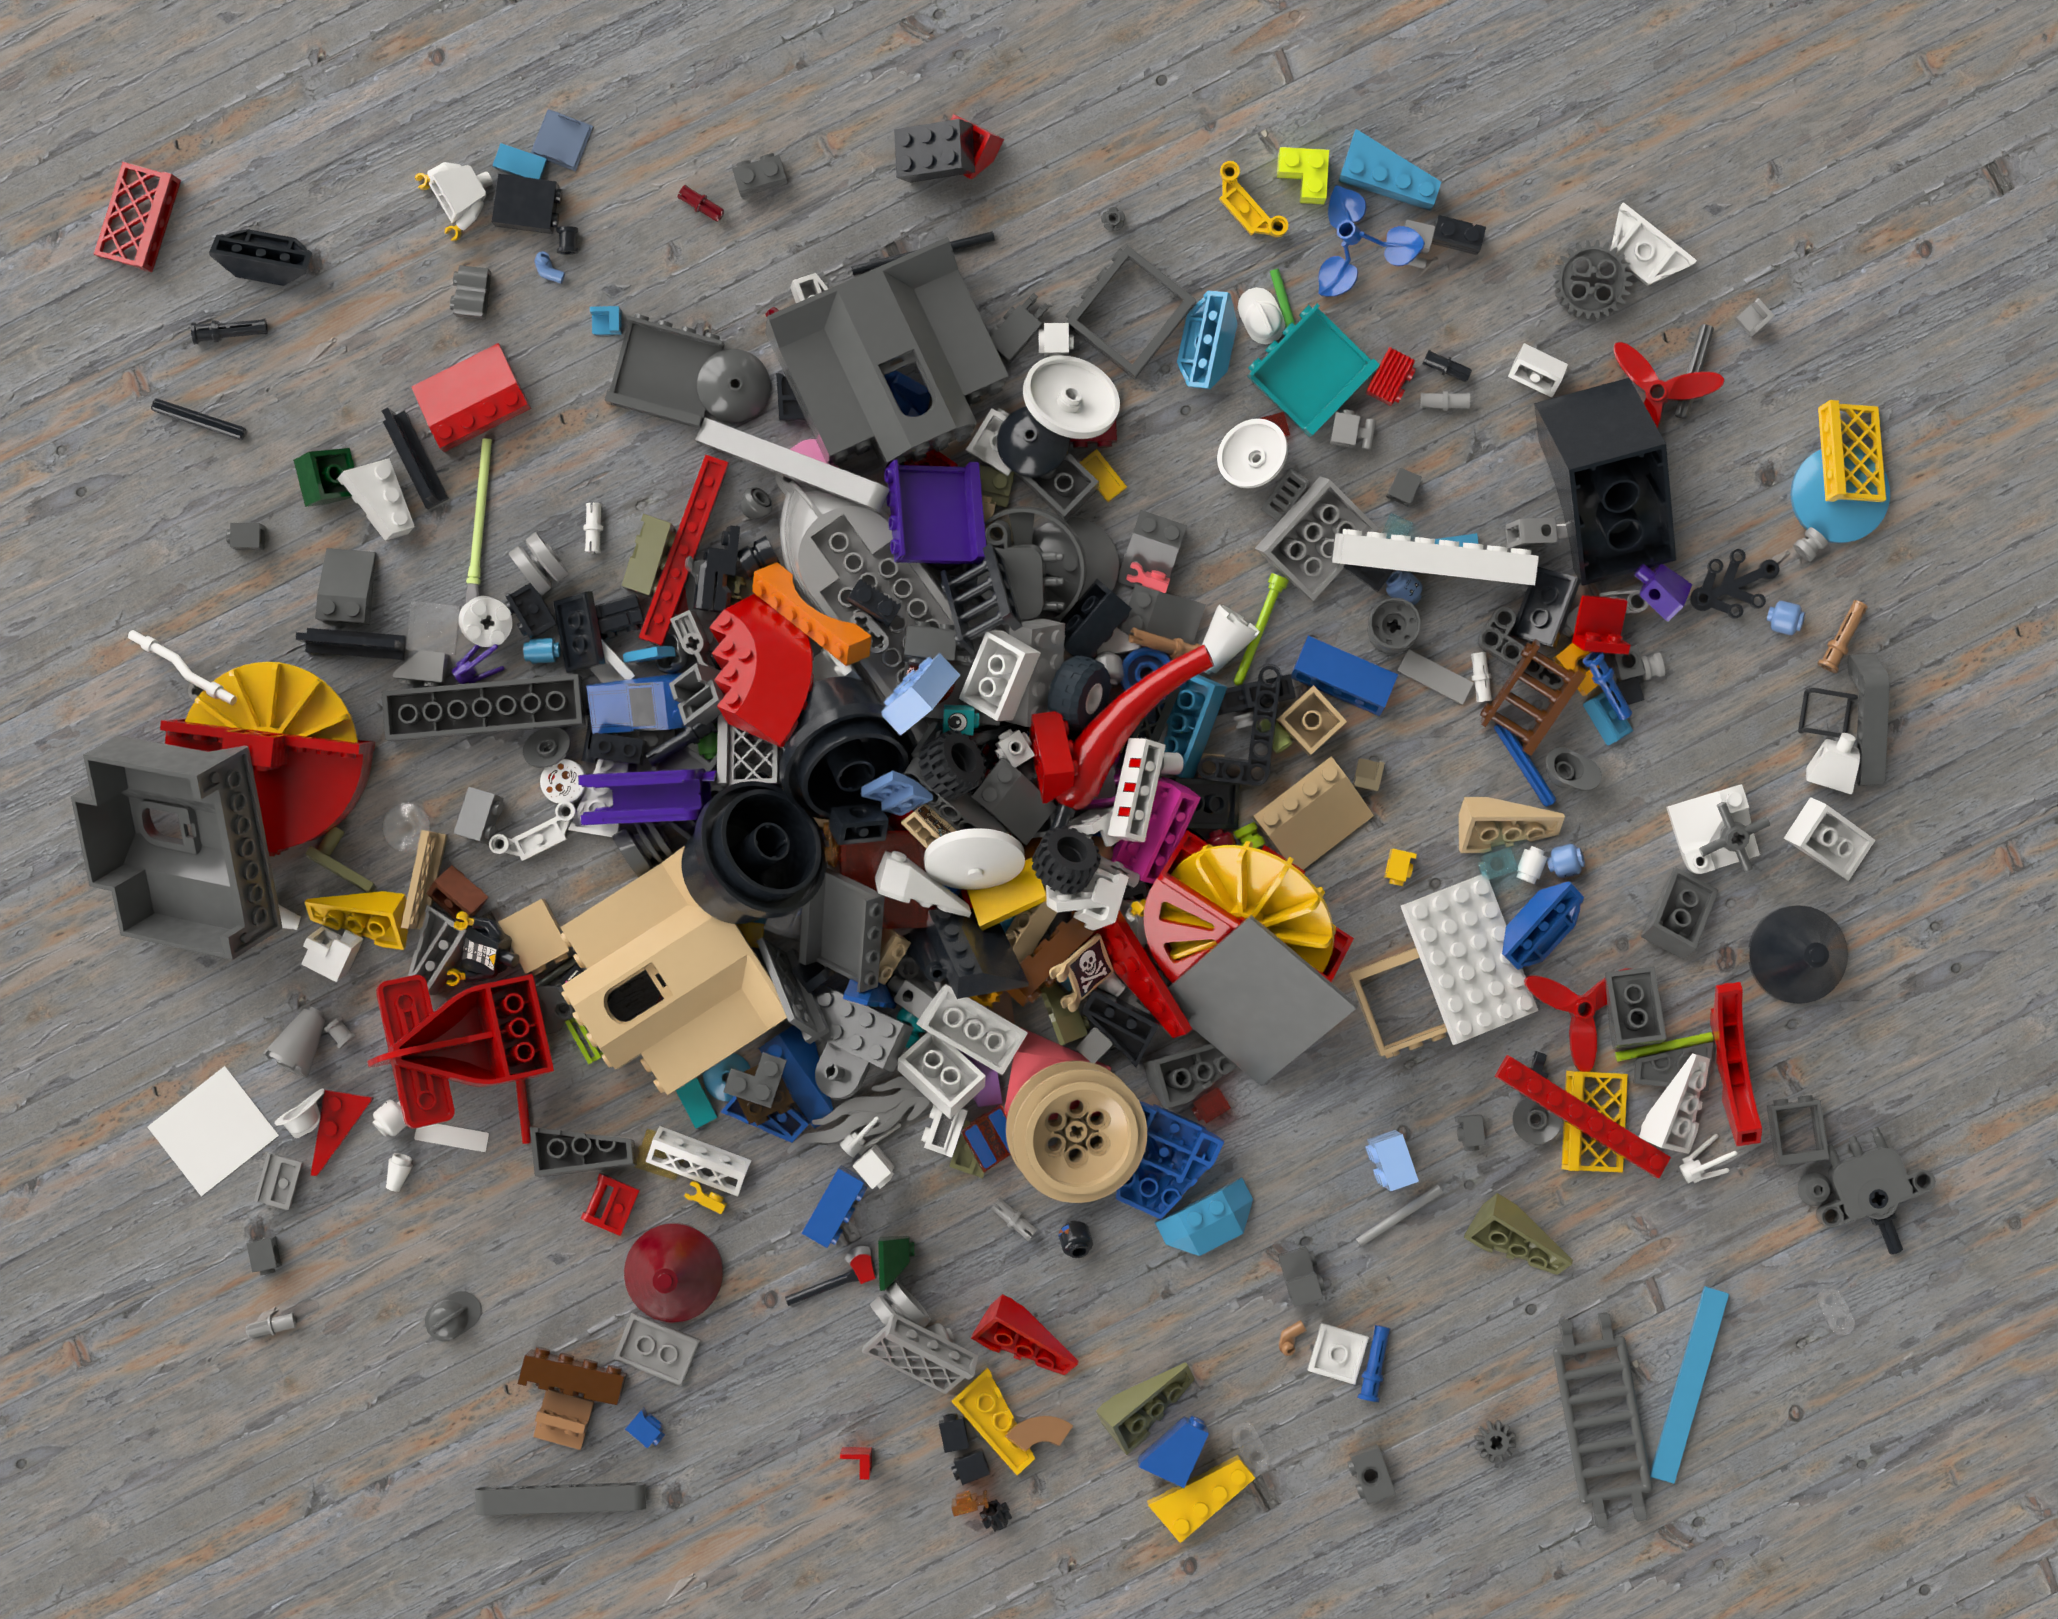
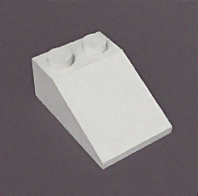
(1829, 838)

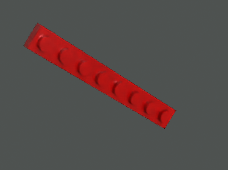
(685, 544)
(1582, 1116)

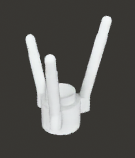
(854, 1142)
(1694, 1170)

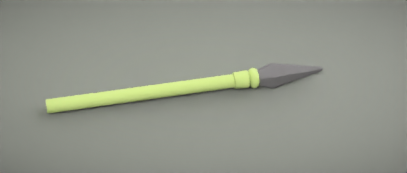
(474, 569)

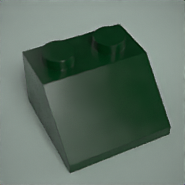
(319, 473)

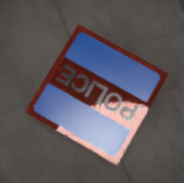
(988, 1138)

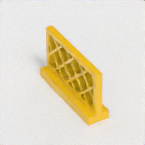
(1833, 448)
(1572, 1136)

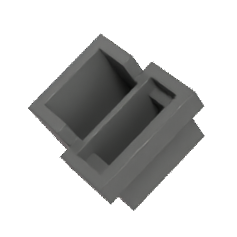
(697, 695)

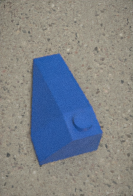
(874, 997)
(800, 1072)

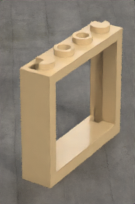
(1413, 1041)

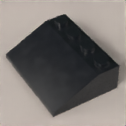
(973, 958)

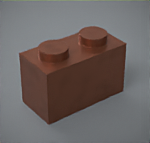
(457, 893)

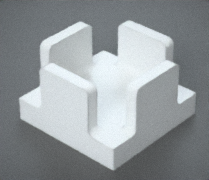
(1094, 821)
(1108, 893)

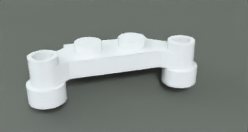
(538, 838)

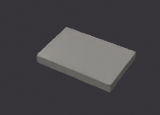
(656, 1349)

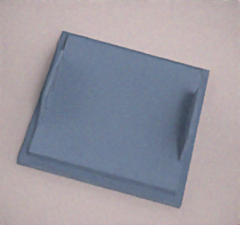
(561, 140)

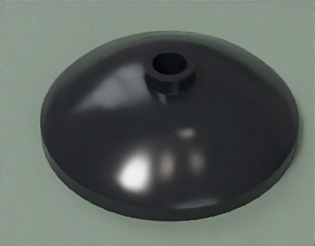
(1030, 456)

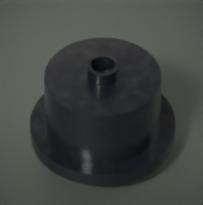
(840, 747)
(753, 855)

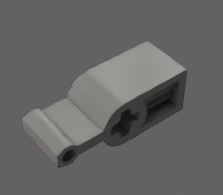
(689, 629)

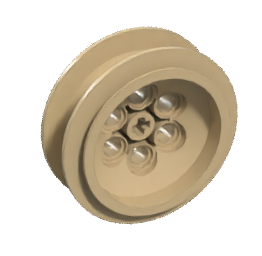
(1097, 1167)

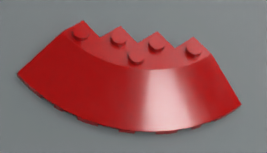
(763, 669)

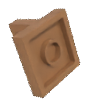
(563, 1419)

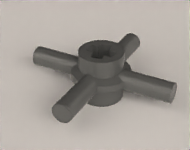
(1742, 838)

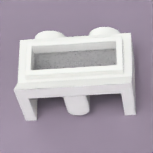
(944, 1131)

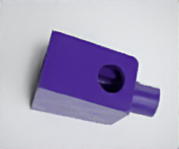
(1663, 590)

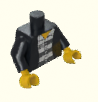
(484, 950)

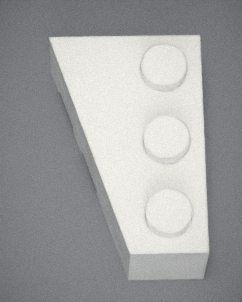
(380, 497)

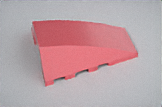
(1034, 1055)

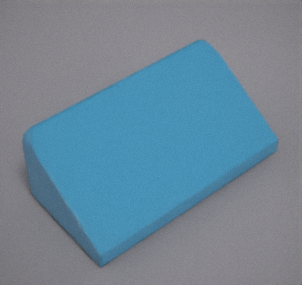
(1606, 720)

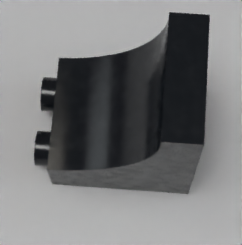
(1609, 479)

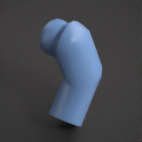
(545, 268)

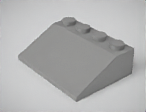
(1305, 537)

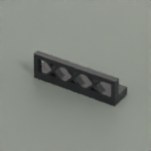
(1153, 723)

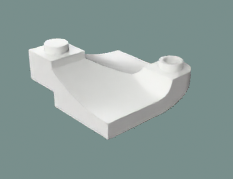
(1700, 823)

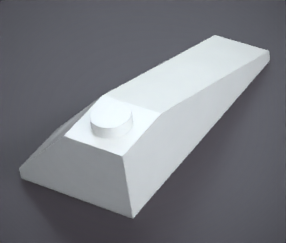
(1673, 1116)

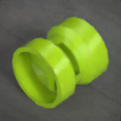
(1249, 833)

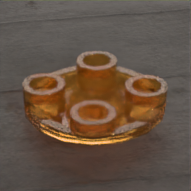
(832, 852)

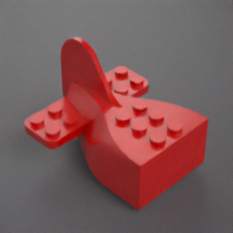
(474, 1038)

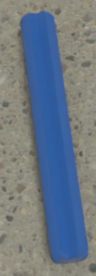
(1526, 765)

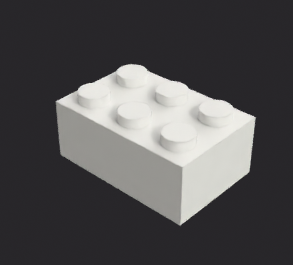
(999, 675)
(941, 1073)

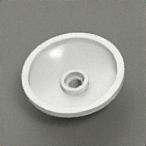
(1245, 445)

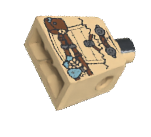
(926, 825)

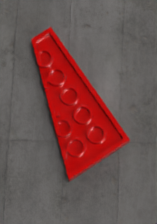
(1141, 976)

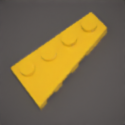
(989, 1414)

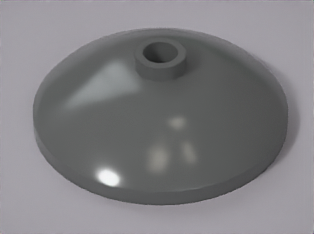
(728, 402)

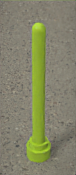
(1276, 586)

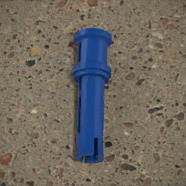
(1604, 678)
(1372, 1375)

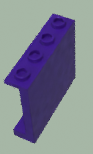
(935, 514)

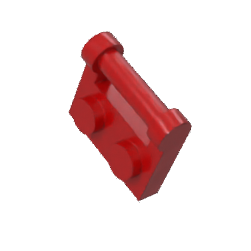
(618, 1206)

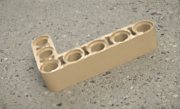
(1029, 929)

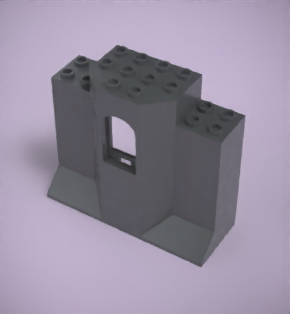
(841, 349)
(190, 892)

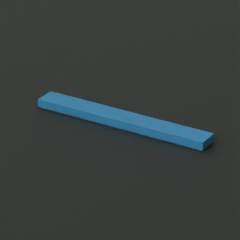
(1689, 1384)

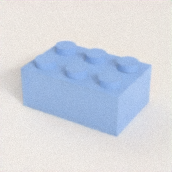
(919, 693)
(1392, 1160)

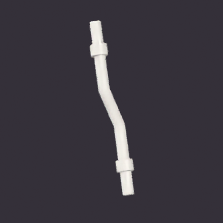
(212, 688)

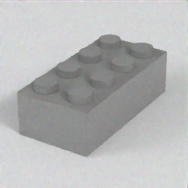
(1048, 639)

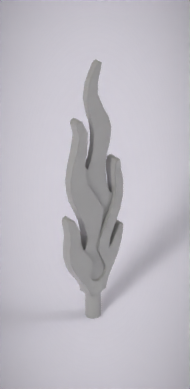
(865, 1109)

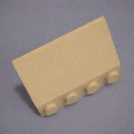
(1313, 814)

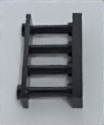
(1002, 598)

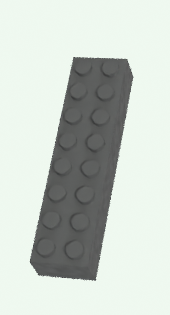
(483, 708)

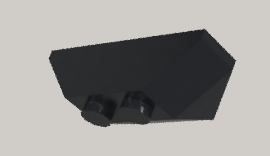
(261, 256)

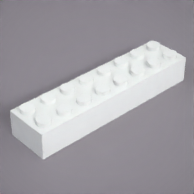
(1431, 558)

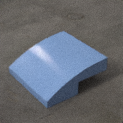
(897, 793)

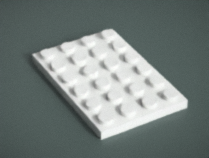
(1461, 950)

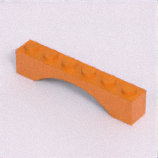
(840, 638)

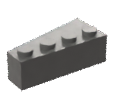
(574, 1152)

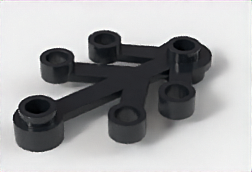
(1730, 586)

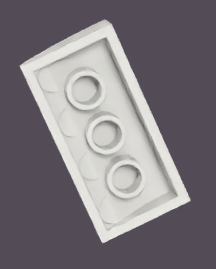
(972, 1029)

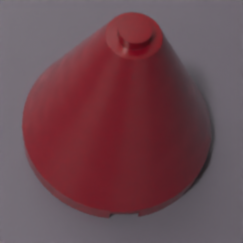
(673, 1272)

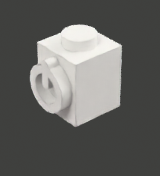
(1055, 339)

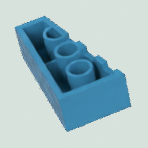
(1386, 173)
(1193, 721)

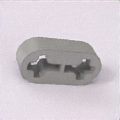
(873, 628)

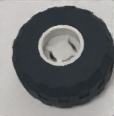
(1079, 691)

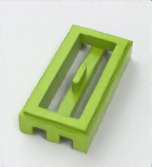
(589, 1059)

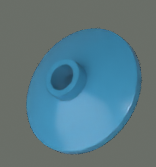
(713, 1077)

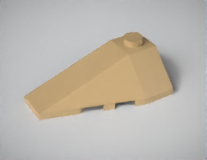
(1496, 822)

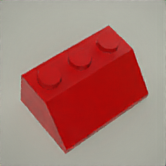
(1052, 754)

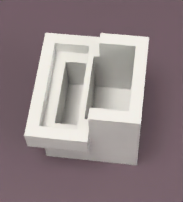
(331, 953)

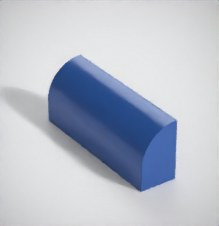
(1344, 676)

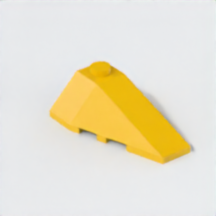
(365, 914)

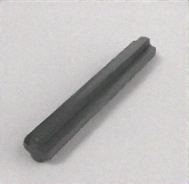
(1696, 364)

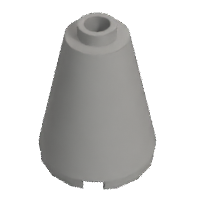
(298, 1042)

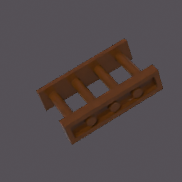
(1544, 718)

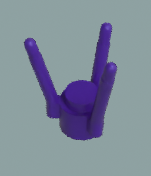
(465, 670)

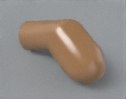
(1288, 1337)

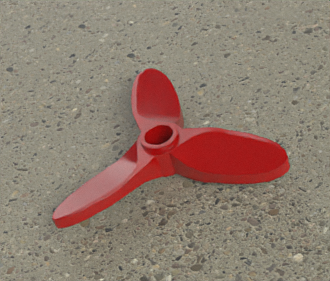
(1679, 388)
(1582, 1026)

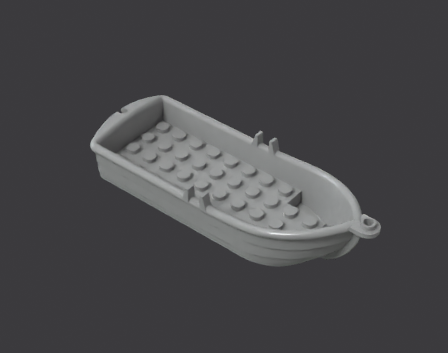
(833, 546)

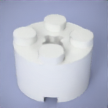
(492, 633)

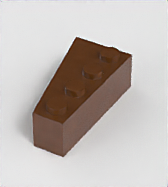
(1063, 944)
(572, 1376)

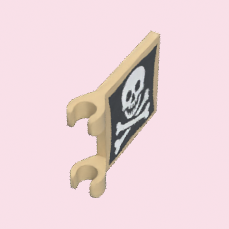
(1085, 970)

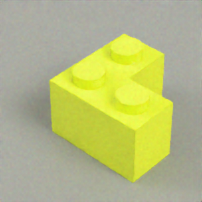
(1310, 167)

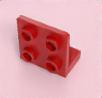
(1600, 625)

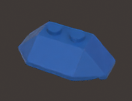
(1541, 925)

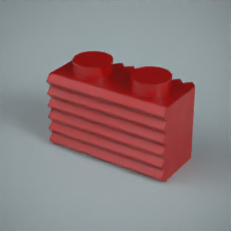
(1390, 377)

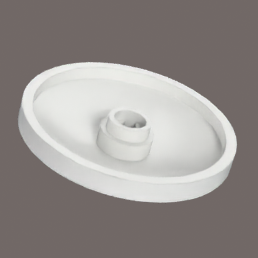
(1071, 397)
(974, 859)

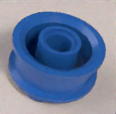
(1139, 660)

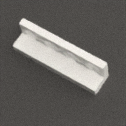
(699, 1156)

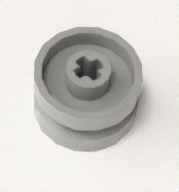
(541, 561)
(903, 1305)

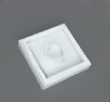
(1338, 1353)

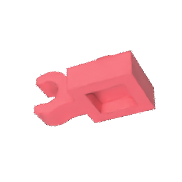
(1155, 580)

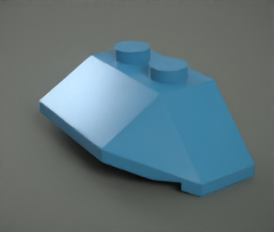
(1208, 340)
(1208, 1220)

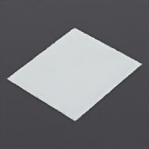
(213, 1131)

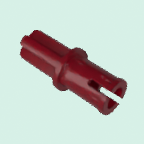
(700, 203)

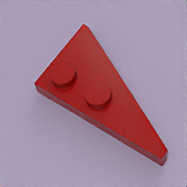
(338, 1116)

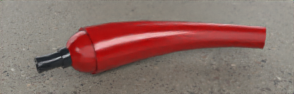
(1109, 730)

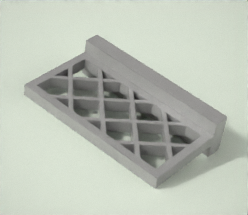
(727, 756)
(924, 1344)

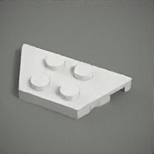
(1646, 248)

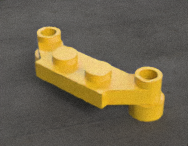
(1244, 208)

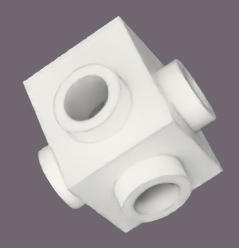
(1021, 742)

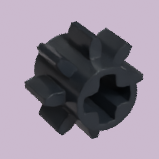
(996, 1515)

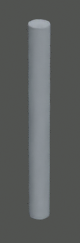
(1399, 1215)

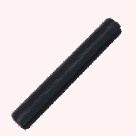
(198, 419)

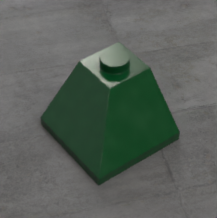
(894, 1256)

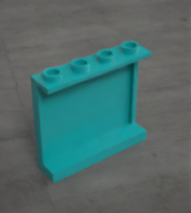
(1311, 370)

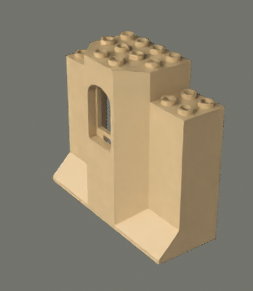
(715, 982)

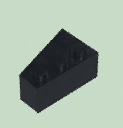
(1122, 1023)

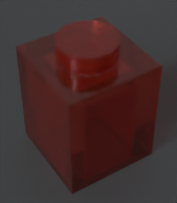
(1210, 1105)

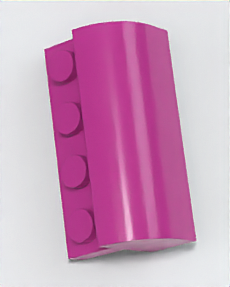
(1168, 821)

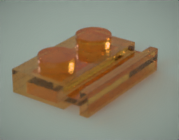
(967, 1502)

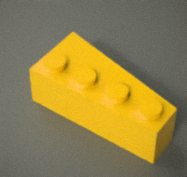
(1189, 1507)

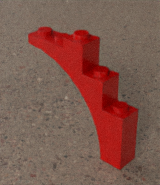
(1732, 1064)

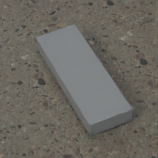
(1435, 677)

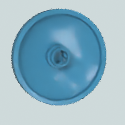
(1838, 520)

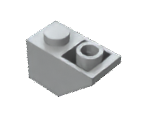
(424, 667)

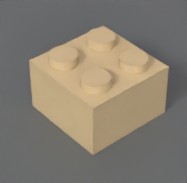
(1311, 720)

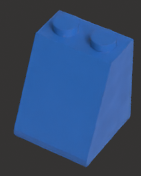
(1176, 1451)

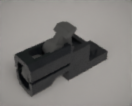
(713, 571)

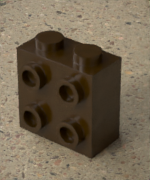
(759, 1113)

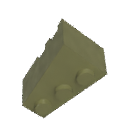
(649, 555)

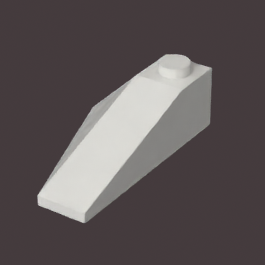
(905, 881)

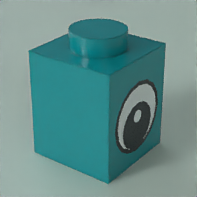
(960, 718)

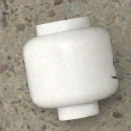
(389, 1118)

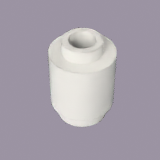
(1531, 865)

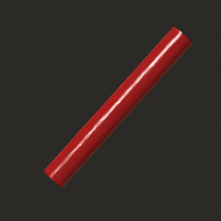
(523, 1111)

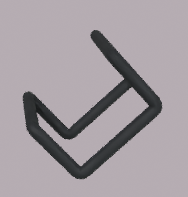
(1851, 697)

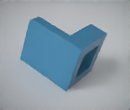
(606, 320)

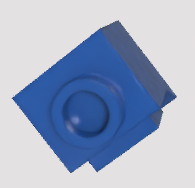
(646, 1429)

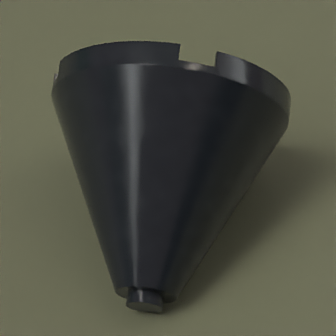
(1798, 954)

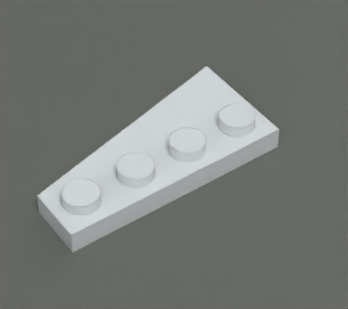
(596, 798)

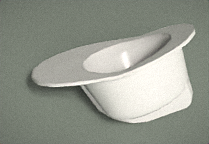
(1261, 315)
(303, 1117)

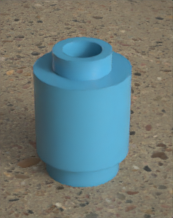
(541, 650)

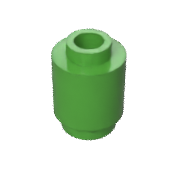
(708, 745)

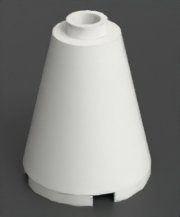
(1227, 636)

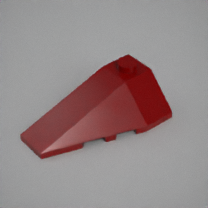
(1017, 1331)

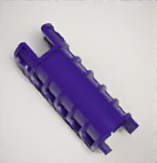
(650, 795)

